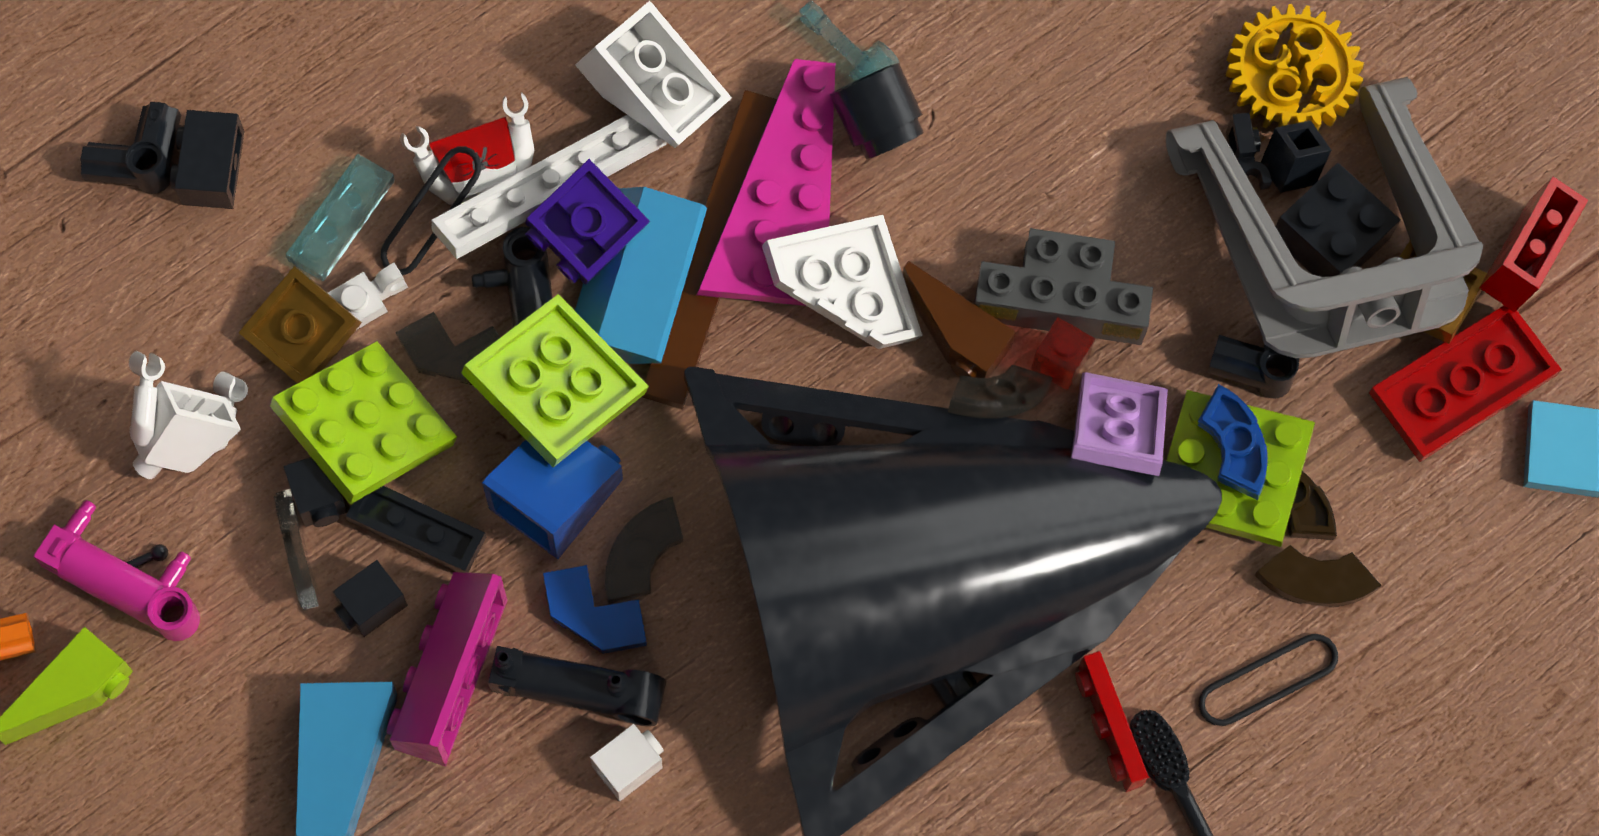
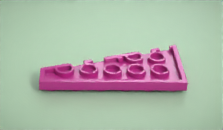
(783, 188)

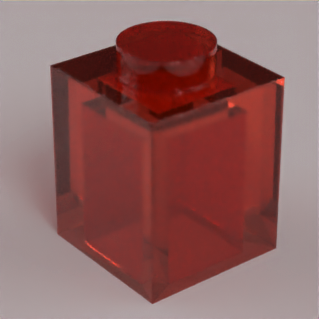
(1063, 353)

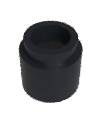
(879, 111)

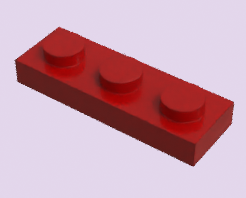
(1110, 722)

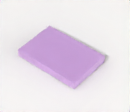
(1120, 424)

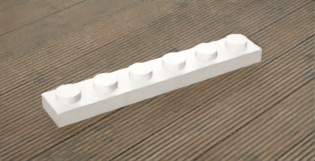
(517, 197)

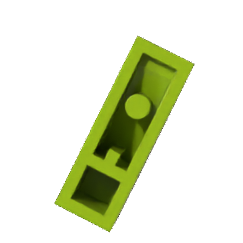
(70, 685)

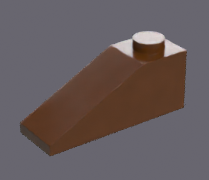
(963, 332)

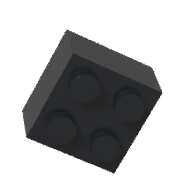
(1336, 224)

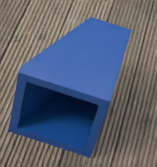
(549, 501)

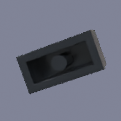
(208, 159)

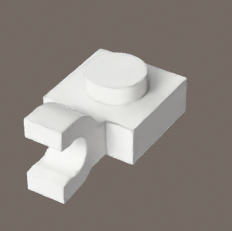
(366, 297)

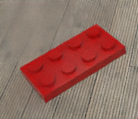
(1464, 381)

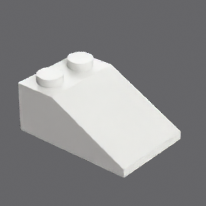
(654, 76)

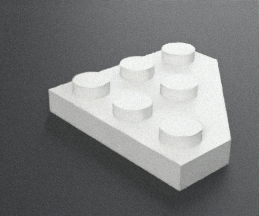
(849, 278)

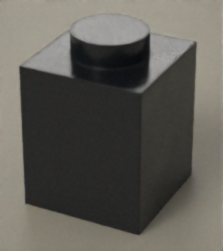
(1296, 156)
(314, 493)
(368, 599)

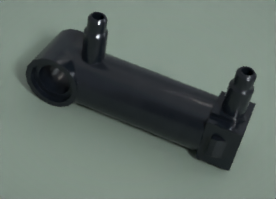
(526, 279)
(626, 695)

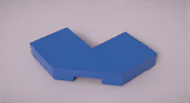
(603, 627)

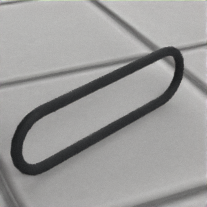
(460, 149)
(1219, 722)

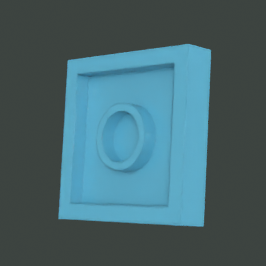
(1562, 449)

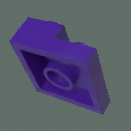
(585, 223)

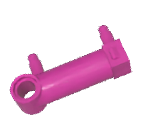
(117, 581)

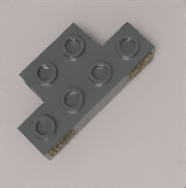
(1066, 280)

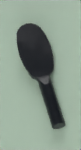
(1167, 765)

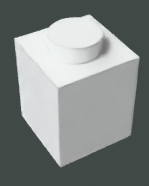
(628, 761)

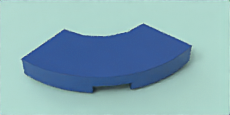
(1239, 442)

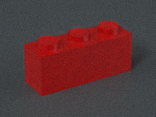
(1533, 244)

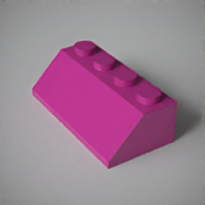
(448, 667)

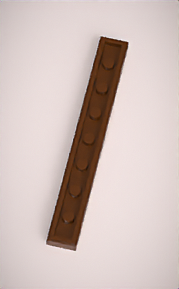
(694, 311)

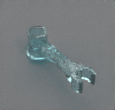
(865, 62)

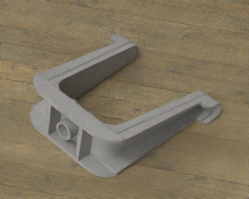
(1324, 315)

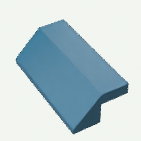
(641, 287)

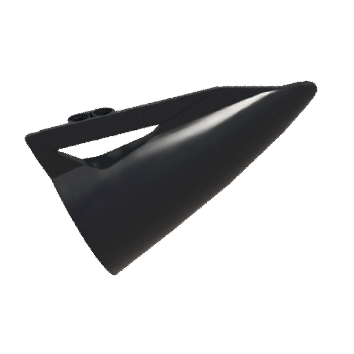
(924, 565)

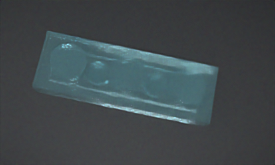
(340, 217)

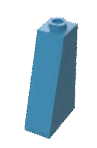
(338, 752)

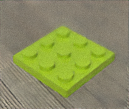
(555, 380)
(363, 422)
(1240, 514)

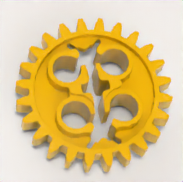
(1329, 61)

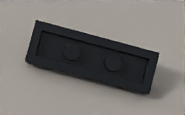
(418, 528)

